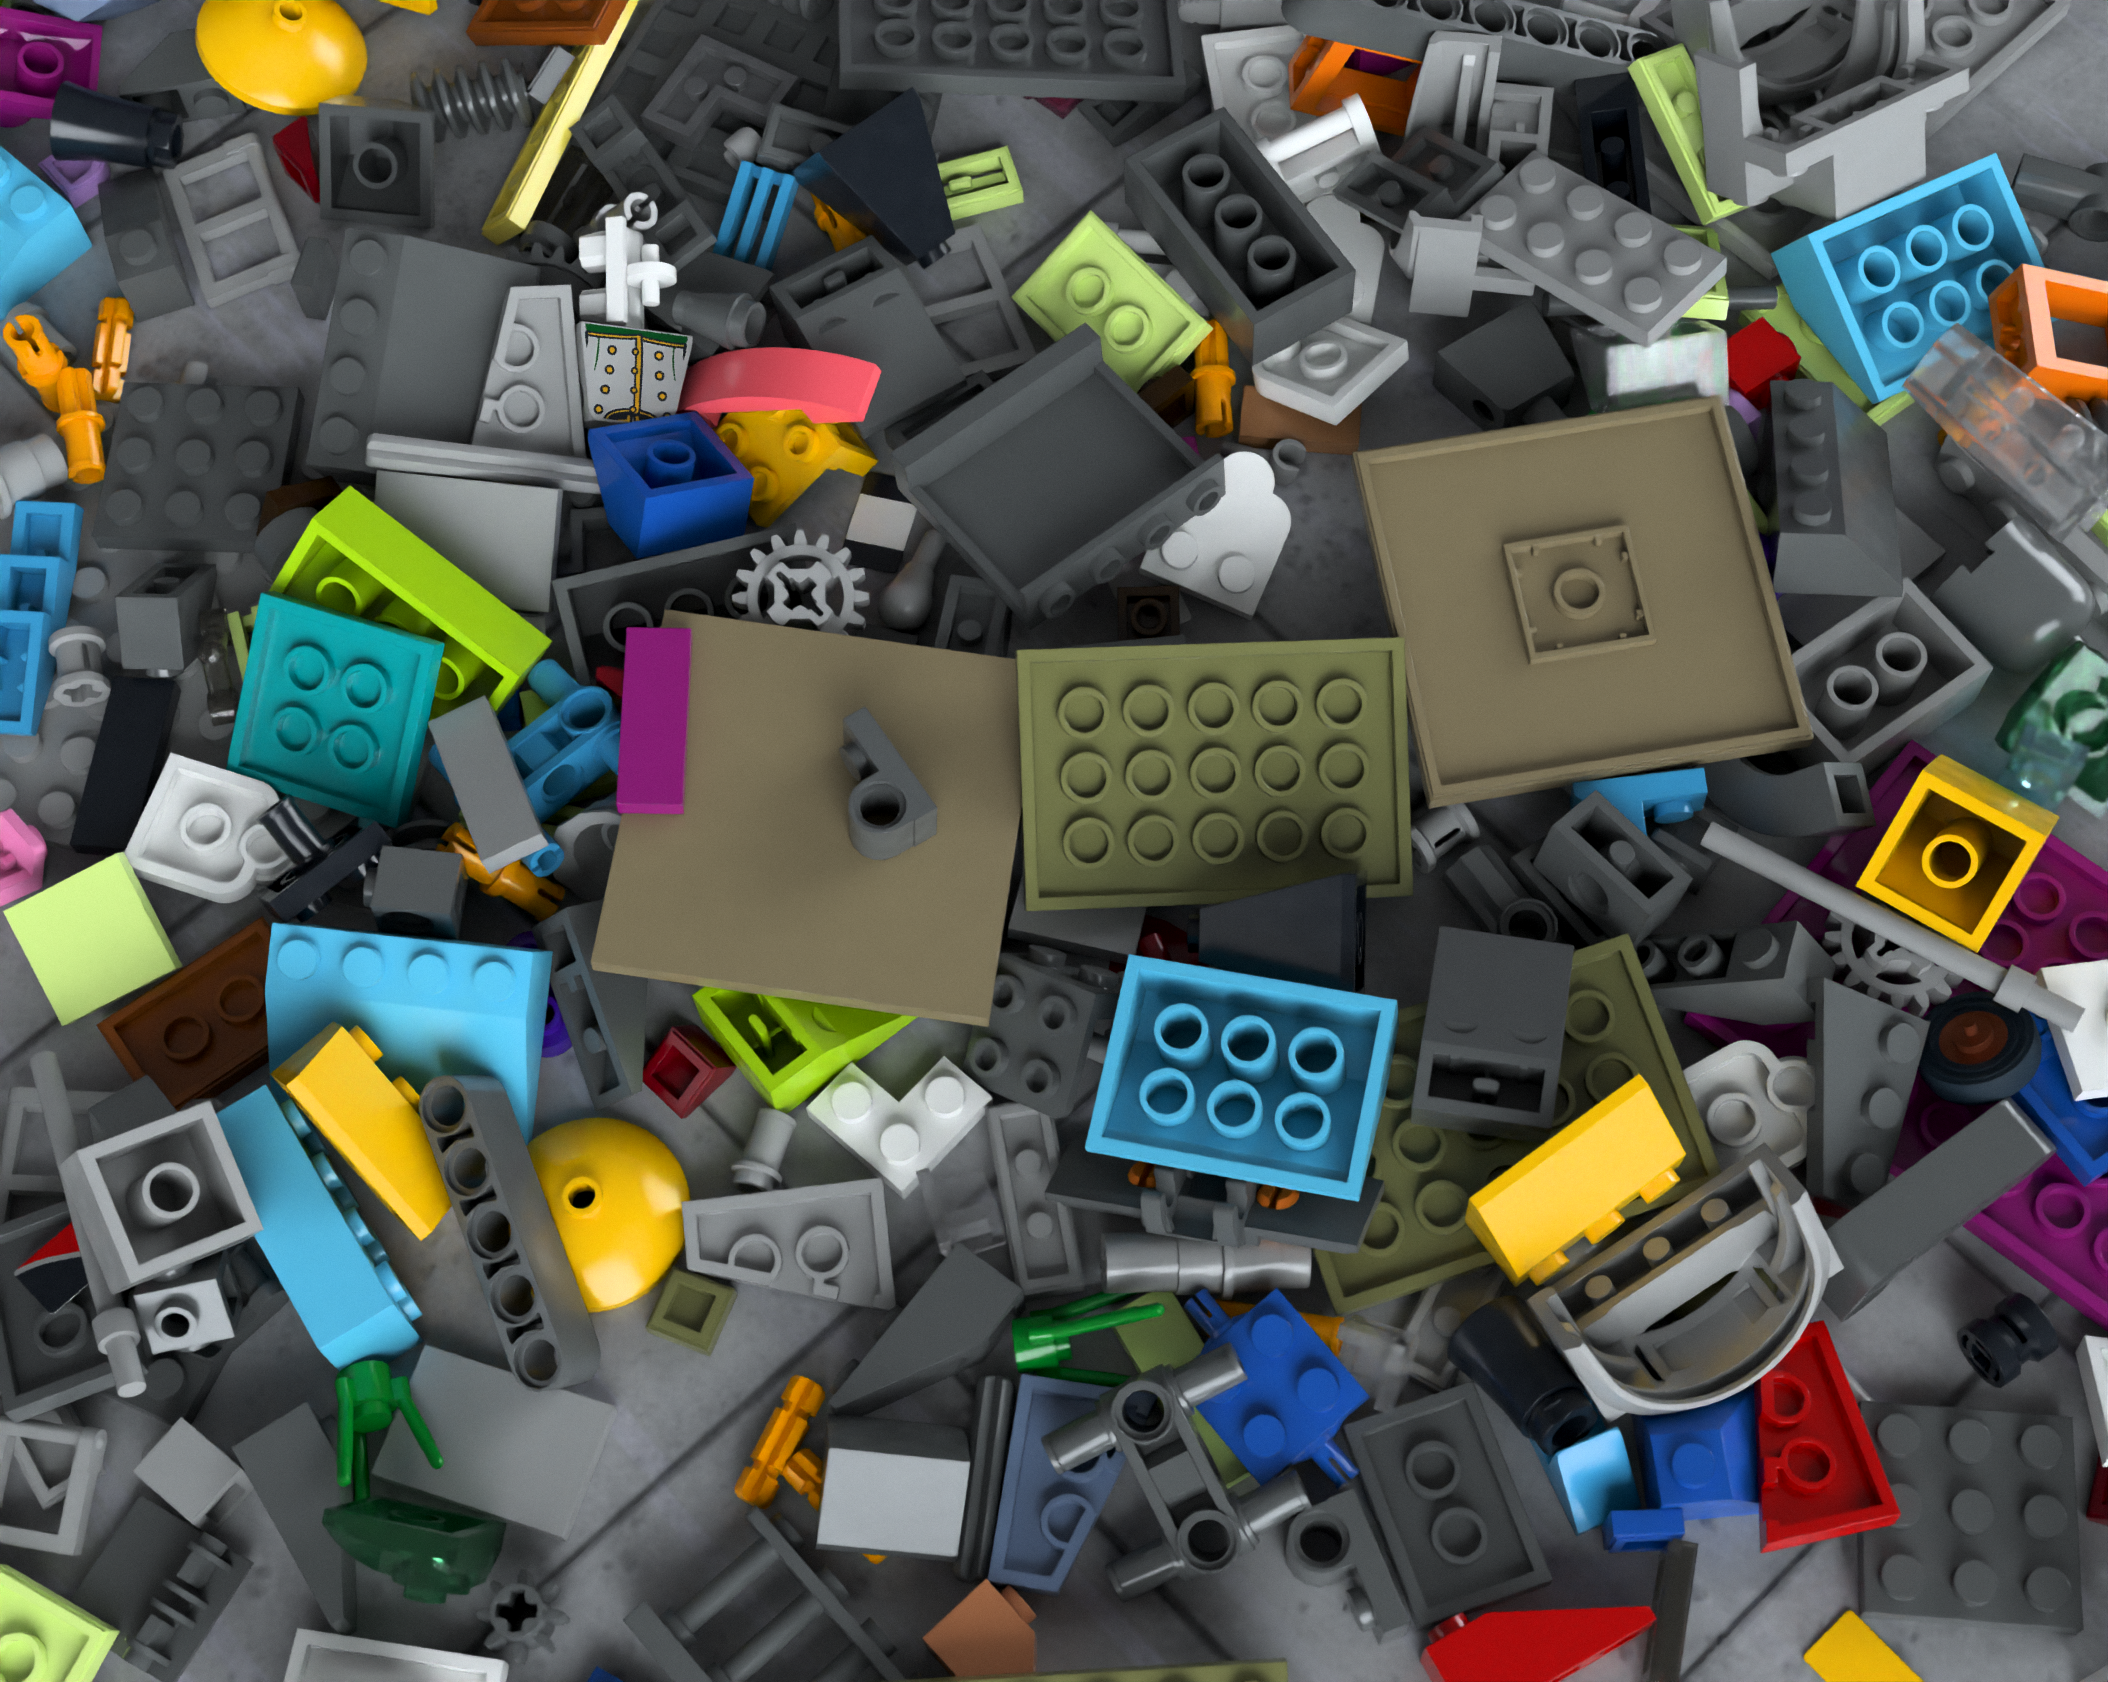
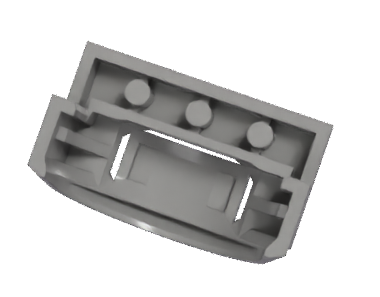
(1786, 66)
(1735, 1222)

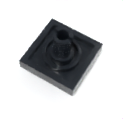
(315, 860)

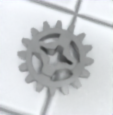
(819, 578)
(1897, 976)

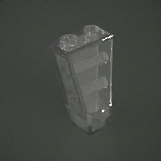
(2015, 431)

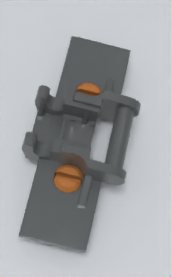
(1210, 1205)

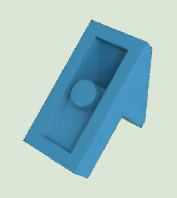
(1665, 795)
(1591, 1477)

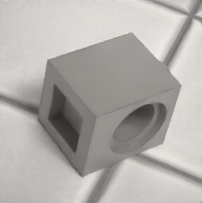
(193, 1476)

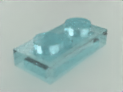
(2042, 766)

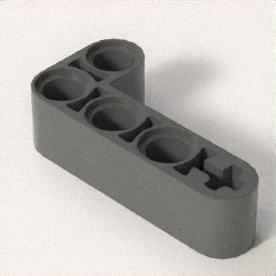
(1931, 1202)

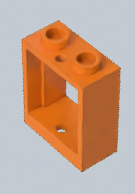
(1321, 82)
(2024, 333)

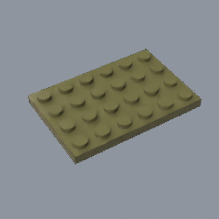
(1211, 770)
(1433, 1171)

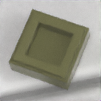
(691, 1311)

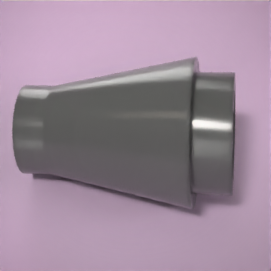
(724, 318)

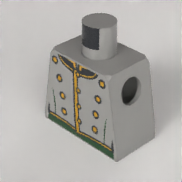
(629, 373)

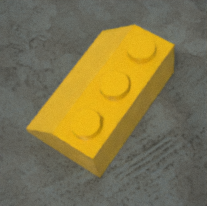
(369, 1123)
(1577, 1184)

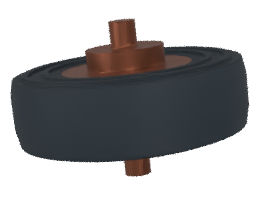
(1978, 1050)

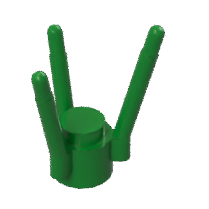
(1046, 1336)
(365, 1405)

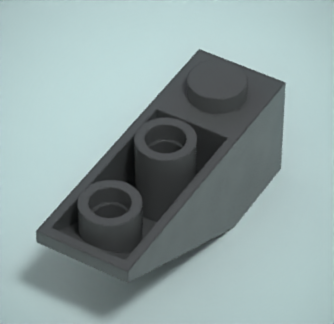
(1736, 971)
(941, 1332)

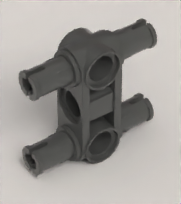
(1176, 1473)

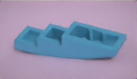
(33, 605)

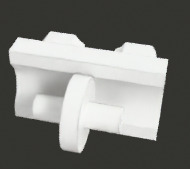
(631, 275)

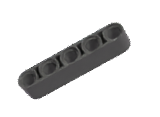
(534, 1250)

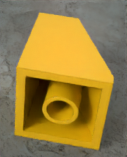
(1957, 851)

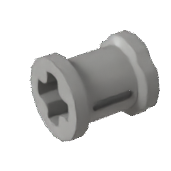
(79, 666)
(1440, 832)

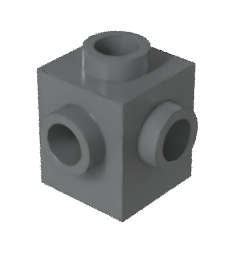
(189, 1305)

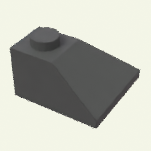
(376, 161)

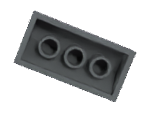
(1828, 494)
(634, 594)

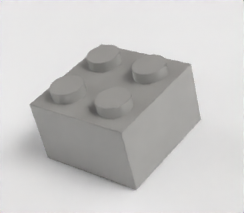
(160, 1197)

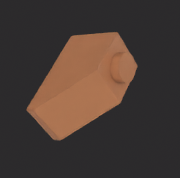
(986, 1634)

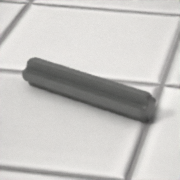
(987, 1470)

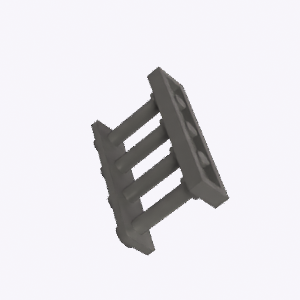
(672, 1633)

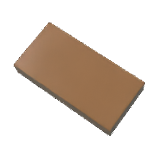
(1268, 422)

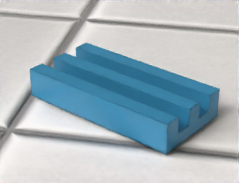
(736, 209)

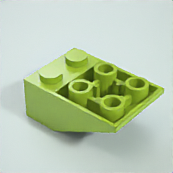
(791, 1044)

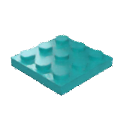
(334, 708)

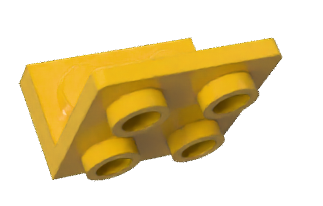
(789, 454)

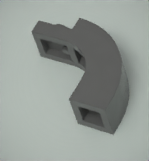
(1778, 802)

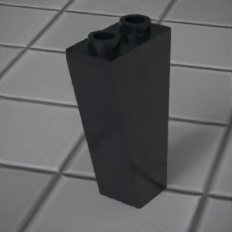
(1613, 137)

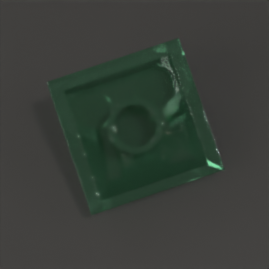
(2072, 703)
(417, 1544)

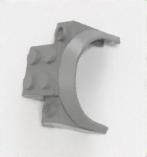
(1465, 103)
(1851, 146)

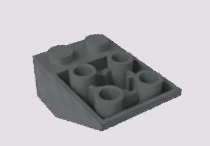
(868, 311)
(1493, 1035)

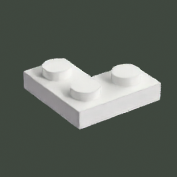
(904, 1135)

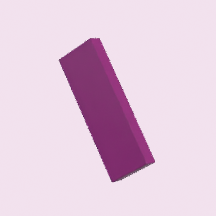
(654, 721)

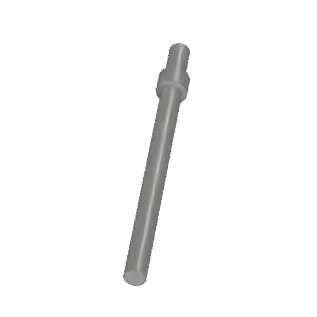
(2011, 987)
(114, 1325)

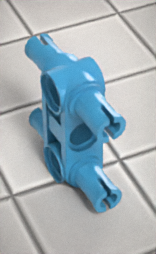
(560, 750)

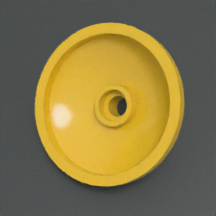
(281, 52)
(634, 1224)

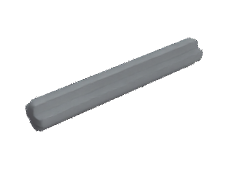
(480, 463)

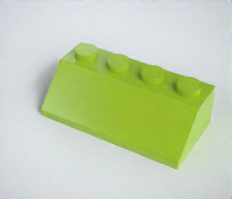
(380, 571)

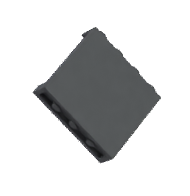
(1055, 478)

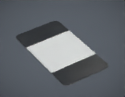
(879, 524)

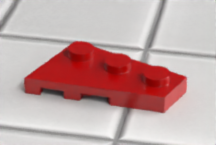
(1815, 1451)

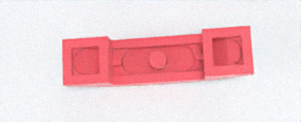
(780, 378)

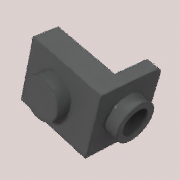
(1683, 845)

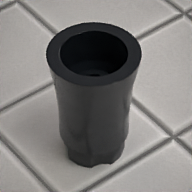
(113, 129)
(1522, 1373)

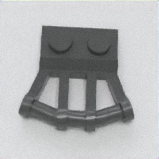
(183, 1380)

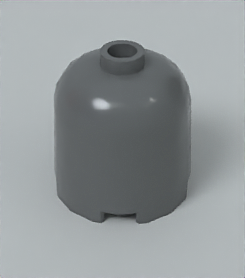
(2019, 601)

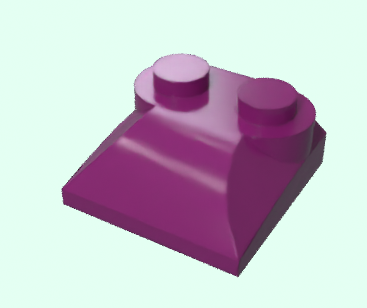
(38, 57)

